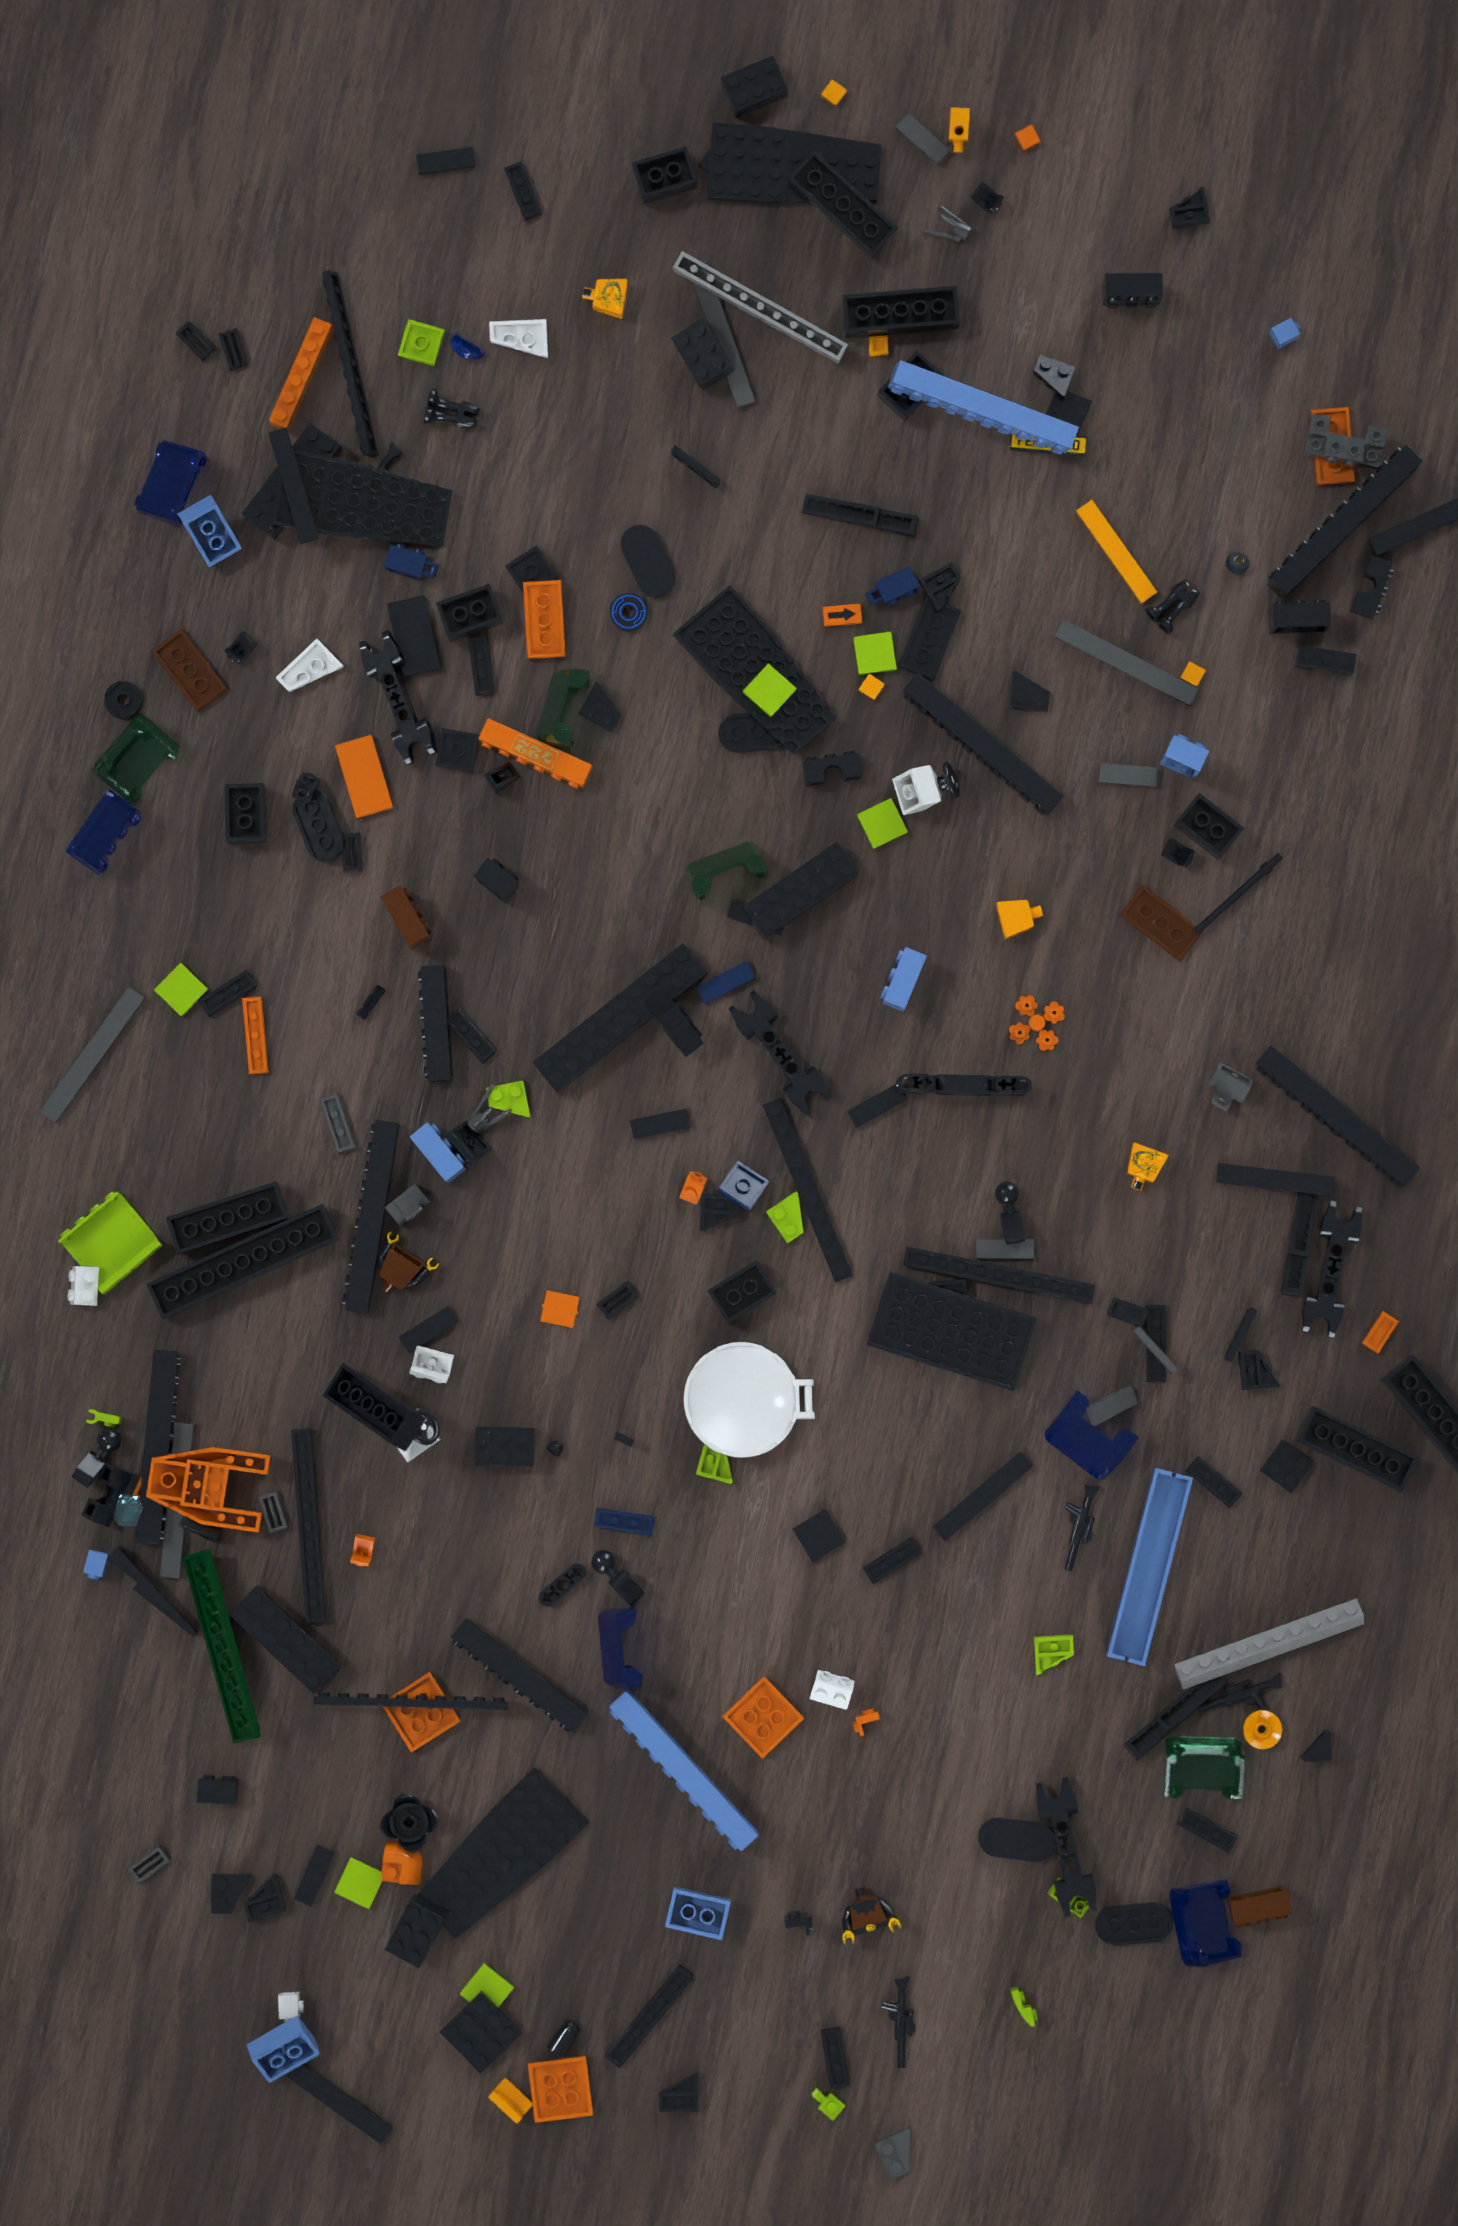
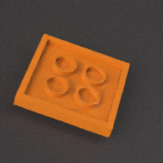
(763, 1717)
(421, 1724)
(560, 2089)

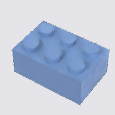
(209, 531)
(1184, 756)
(903, 979)
(438, 1152)
(698, 1913)
(283, 2049)

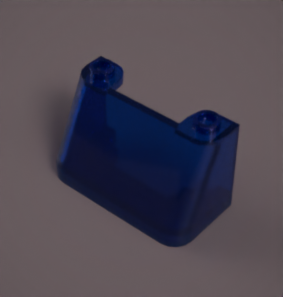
(170, 482)
(610, 1626)
(1203, 1923)

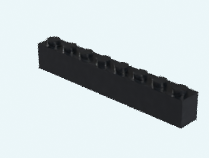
(520, 1675)

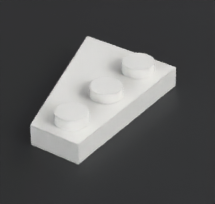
(521, 335)
(309, 666)

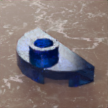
(465, 348)

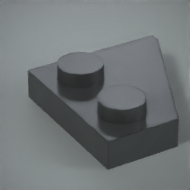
(895, 2152)

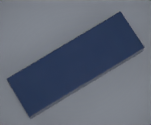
(725, 982)
(624, 1521)

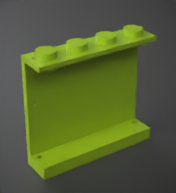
(112, 1240)

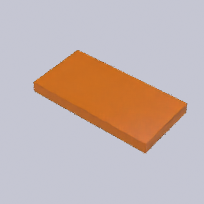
(1334, 473)
(544, 619)
(364, 776)

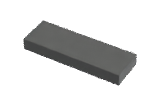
(922, 139)
(1128, 775)
(337, 1123)
(999, 1250)
(1154, 1349)
(1111, 1405)

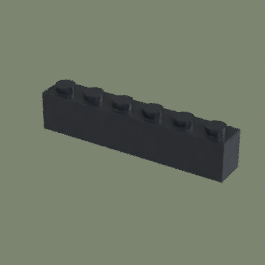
(436, 1025)

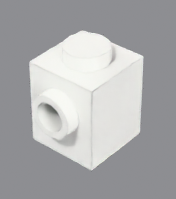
(290, 2005)

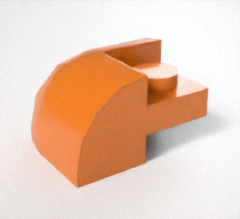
(400, 1865)

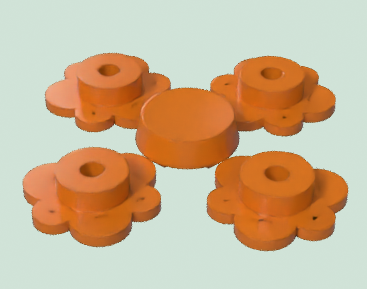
(1036, 1022)

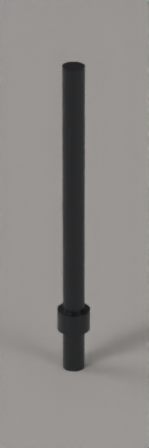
(1264, 869)

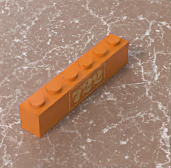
(301, 374)
(535, 753)

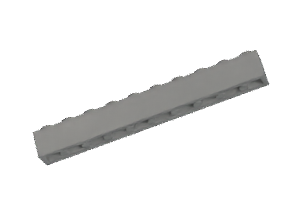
(760, 307)
(1269, 1644)

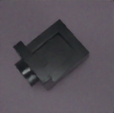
(987, 198)
(241, 648)
(305, 786)
(1177, 853)

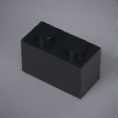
(217, 1790)

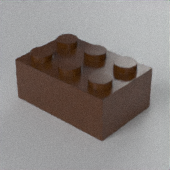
(406, 917)
(1259, 1906)

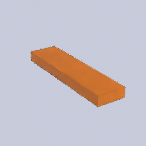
(255, 1035)

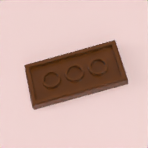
(189, 670)
(1160, 923)

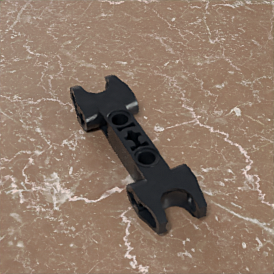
(384, 665)
(759, 1024)
(963, 1085)
(1324, 1304)
(1074, 1882)

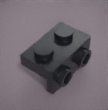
(795, 1919)

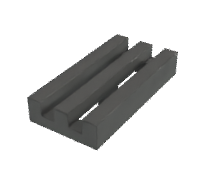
(280, 1509)
(162, 1855)

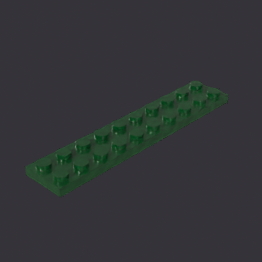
(221, 1646)

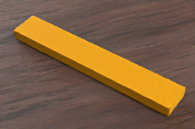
(1116, 551)

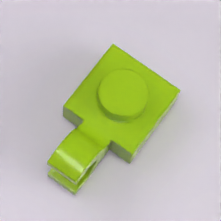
(109, 1420)
(829, 2104)

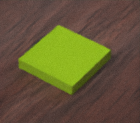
(421, 343)
(874, 653)
(769, 690)
(882, 823)
(181, 989)
(359, 1882)
(490, 1983)

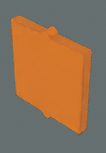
(559, 1309)

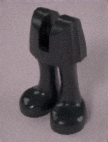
(461, 408)
(1184, 601)

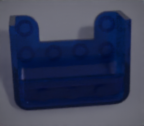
(102, 832)
(1085, 1443)

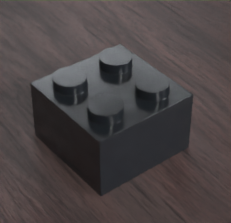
(496, 880)

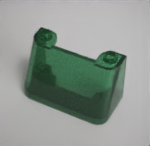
(550, 729)
(134, 757)
(700, 870)
(1203, 1765)

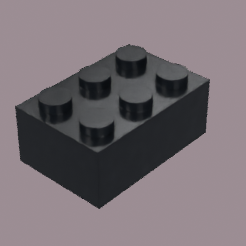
(754, 86)
(664, 175)
(1132, 289)
(703, 354)
(902, 404)
(469, 612)
(1299, 617)
(245, 813)
(1208, 826)
(675, 1022)
(742, 1292)
(504, 1446)
(416, 1930)

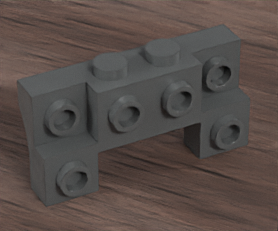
(1343, 448)

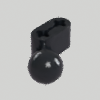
(1007, 1194)
(91, 1466)
(604, 1563)

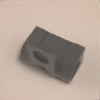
(1228, 1086)
(407, 1205)

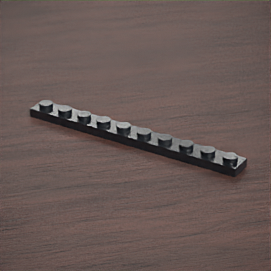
(350, 363)
(807, 1190)
(998, 1275)
(308, 1525)
(403, 1701)

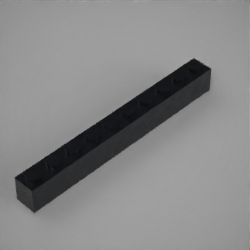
(982, 744)
(1336, 1116)
(372, 1216)
(157, 1439)

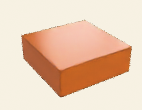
(1027, 137)

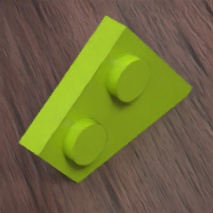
(511, 1097)
(787, 1217)
(714, 1465)
(1052, 1650)

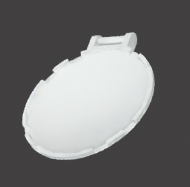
(744, 1399)

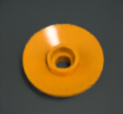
(1272, 1731)

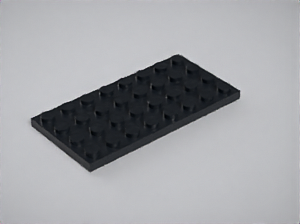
(951, 1331)

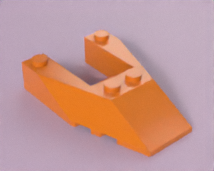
(197, 1484)

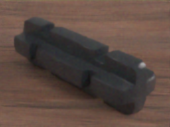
(370, 1002)

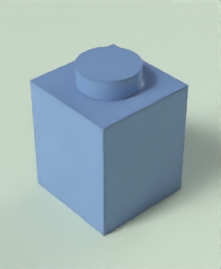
(1285, 333)
(96, 1564)

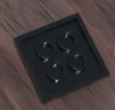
(480, 2032)

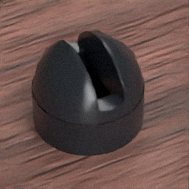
(554, 1449)

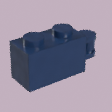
(409, 562)
(894, 587)

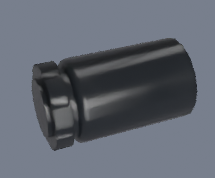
(564, 2038)

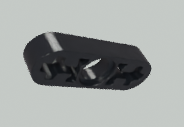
(570, 1571)

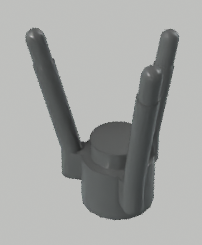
(961, 228)
(479, 1121)

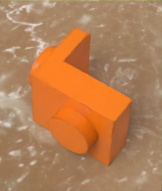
(693, 1187)
(362, 1550)
(867, 1716)

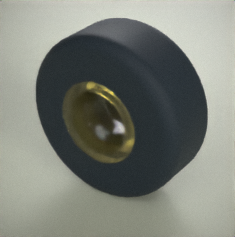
(1233, 566)

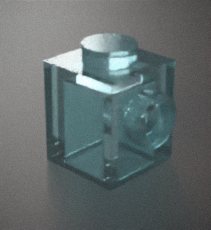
(127, 1510)

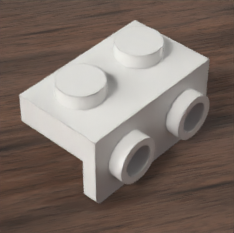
(83, 1285)
(431, 1364)
(832, 1689)

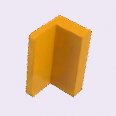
(510, 2100)

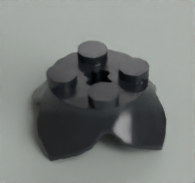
(408, 1837)

